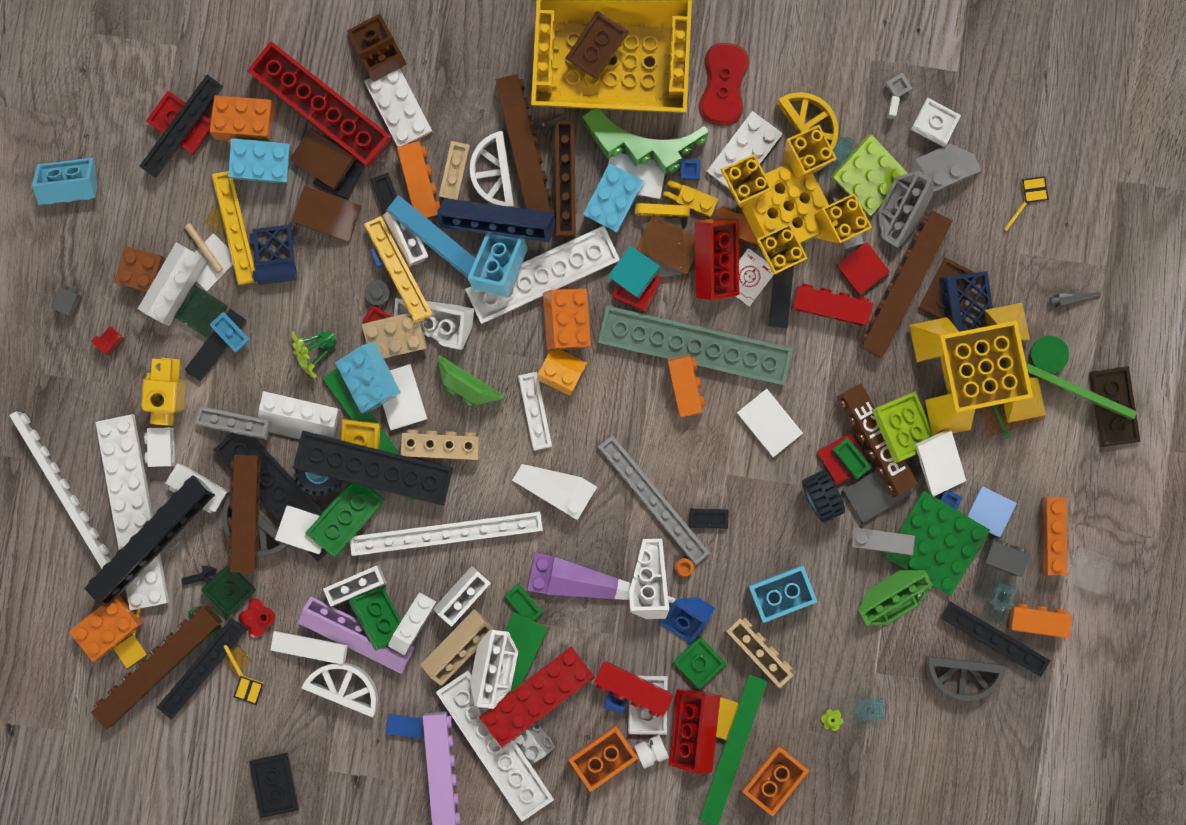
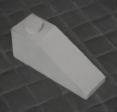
(883, 541)

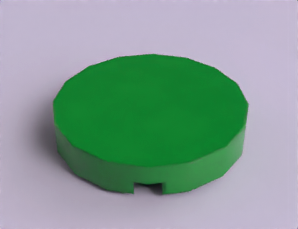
(1049, 354)

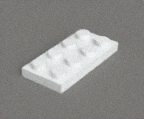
(398, 108)
(752, 137)

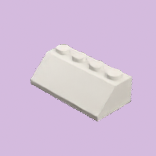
(172, 284)
(293, 415)

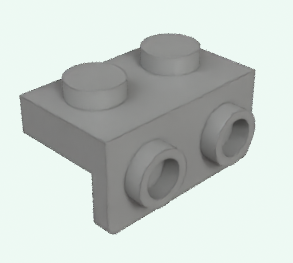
(535, 743)

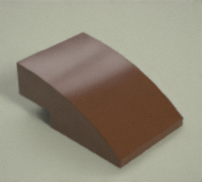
(376, 47)
(326, 213)

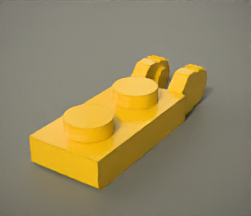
(693, 198)

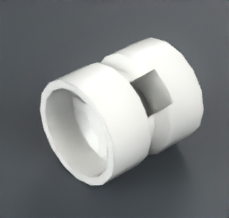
(651, 751)

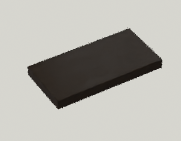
(1116, 386)

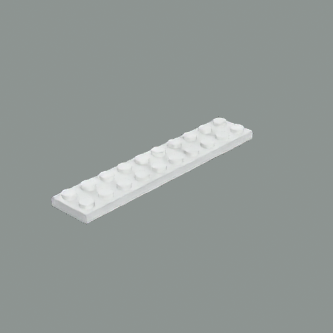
(130, 502)

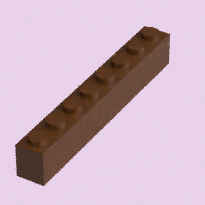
(524, 143)
(905, 284)
(156, 667)

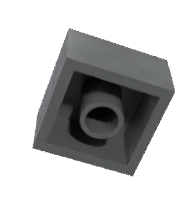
(1004, 558)

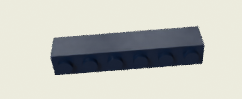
(496, 220)

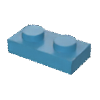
(230, 332)

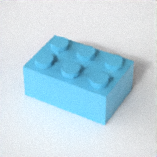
(259, 161)
(613, 197)
(497, 264)
(368, 377)
(782, 593)

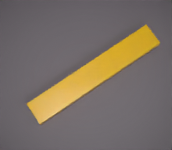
(234, 227)
(398, 269)

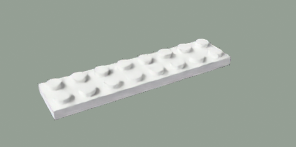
(549, 272)
(507, 765)

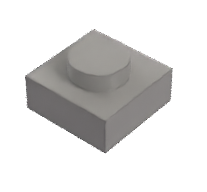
(898, 85)

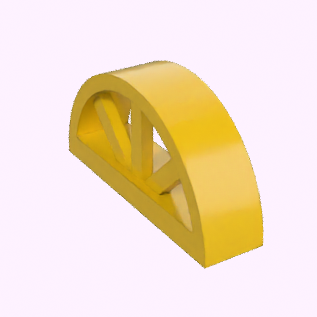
(798, 121)

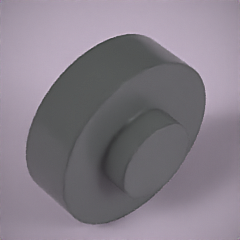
(377, 292)

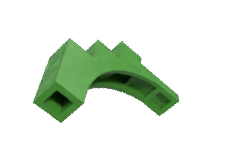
(614, 140)

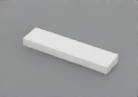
(535, 411)
(309, 647)

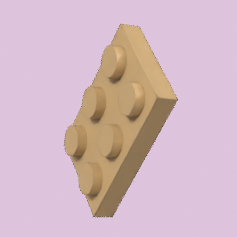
(395, 335)

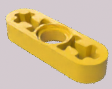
(662, 210)

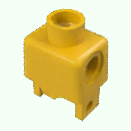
(164, 383)

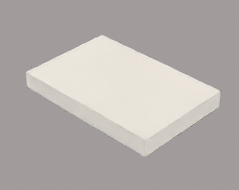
(649, 173)
(408, 406)
(769, 423)
(940, 462)
(641, 721)

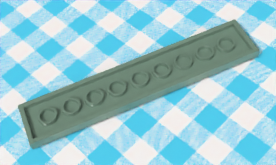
(709, 347)

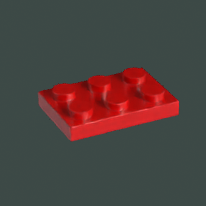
(166, 112)

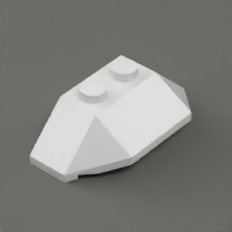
(493, 668)

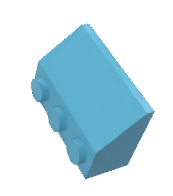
(65, 181)

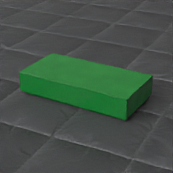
(851, 458)
(523, 603)

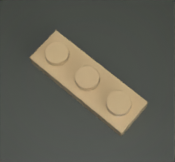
(454, 170)

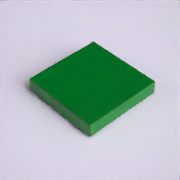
(699, 663)

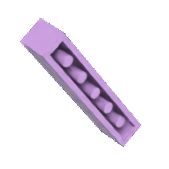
(348, 631)
(439, 768)

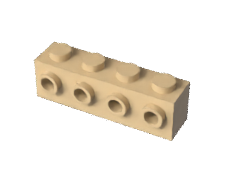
(440, 446)
(456, 648)
(763, 656)

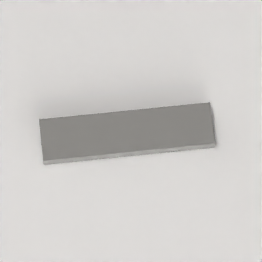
(233, 423)

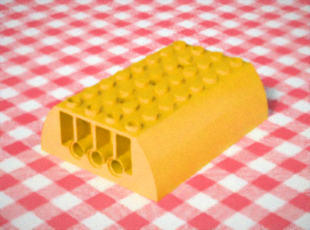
(655, 31)

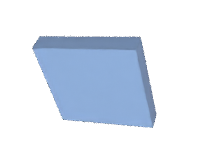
(991, 510)

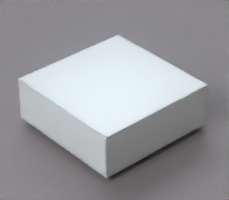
(893, 107)

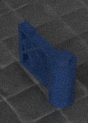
(274, 270)

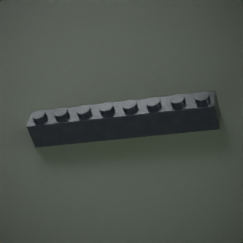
(149, 541)

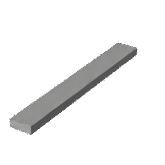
(653, 500)

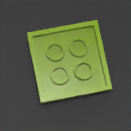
(868, 174)
(902, 425)

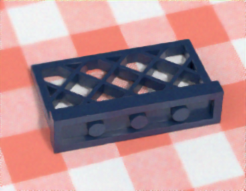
(951, 299)

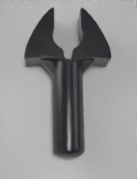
(199, 577)

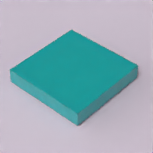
(634, 271)

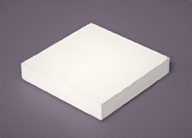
(936, 122)

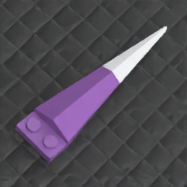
(560, 577)

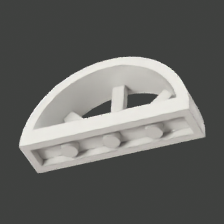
(502, 163)
(340, 697)

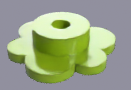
(826, 719)

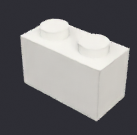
(160, 447)

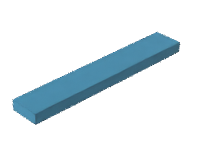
(431, 235)

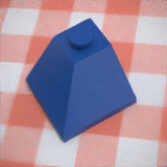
(687, 617)

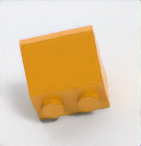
(561, 371)

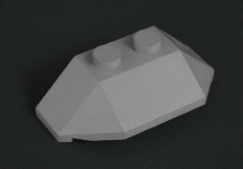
(947, 166)
(904, 206)

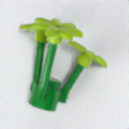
(324, 340)

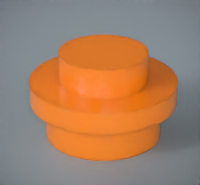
(684, 567)

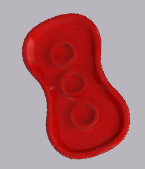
(725, 69)

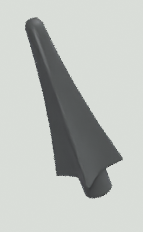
(1066, 298)

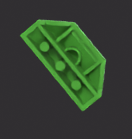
(466, 385)
(894, 597)

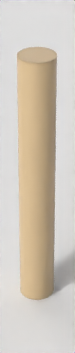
(203, 247)

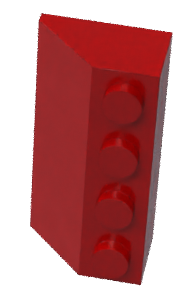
(717, 258)
(694, 731)

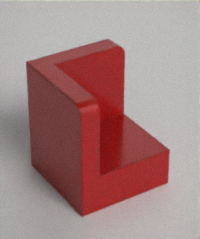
(108, 341)

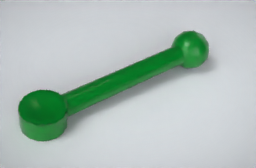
(1006, 434)

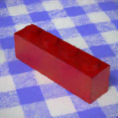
(832, 305)
(633, 688)

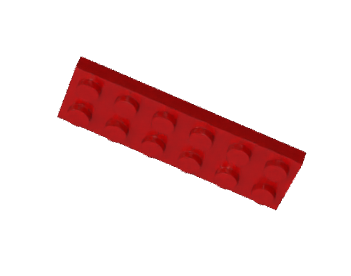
(537, 697)

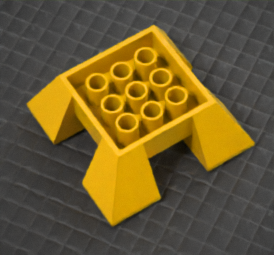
(794, 180)
(1010, 386)

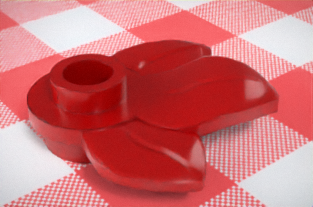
(254, 617)

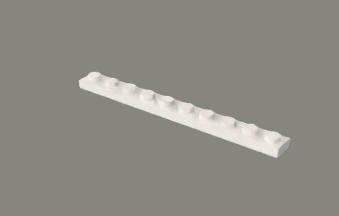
(61, 487)
(446, 533)

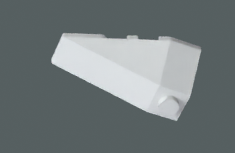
(448, 323)
(559, 489)
(649, 587)

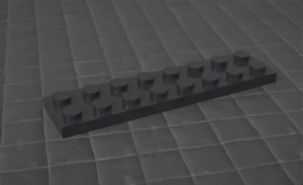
(372, 468)
(276, 484)

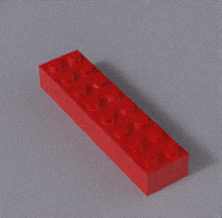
(319, 104)

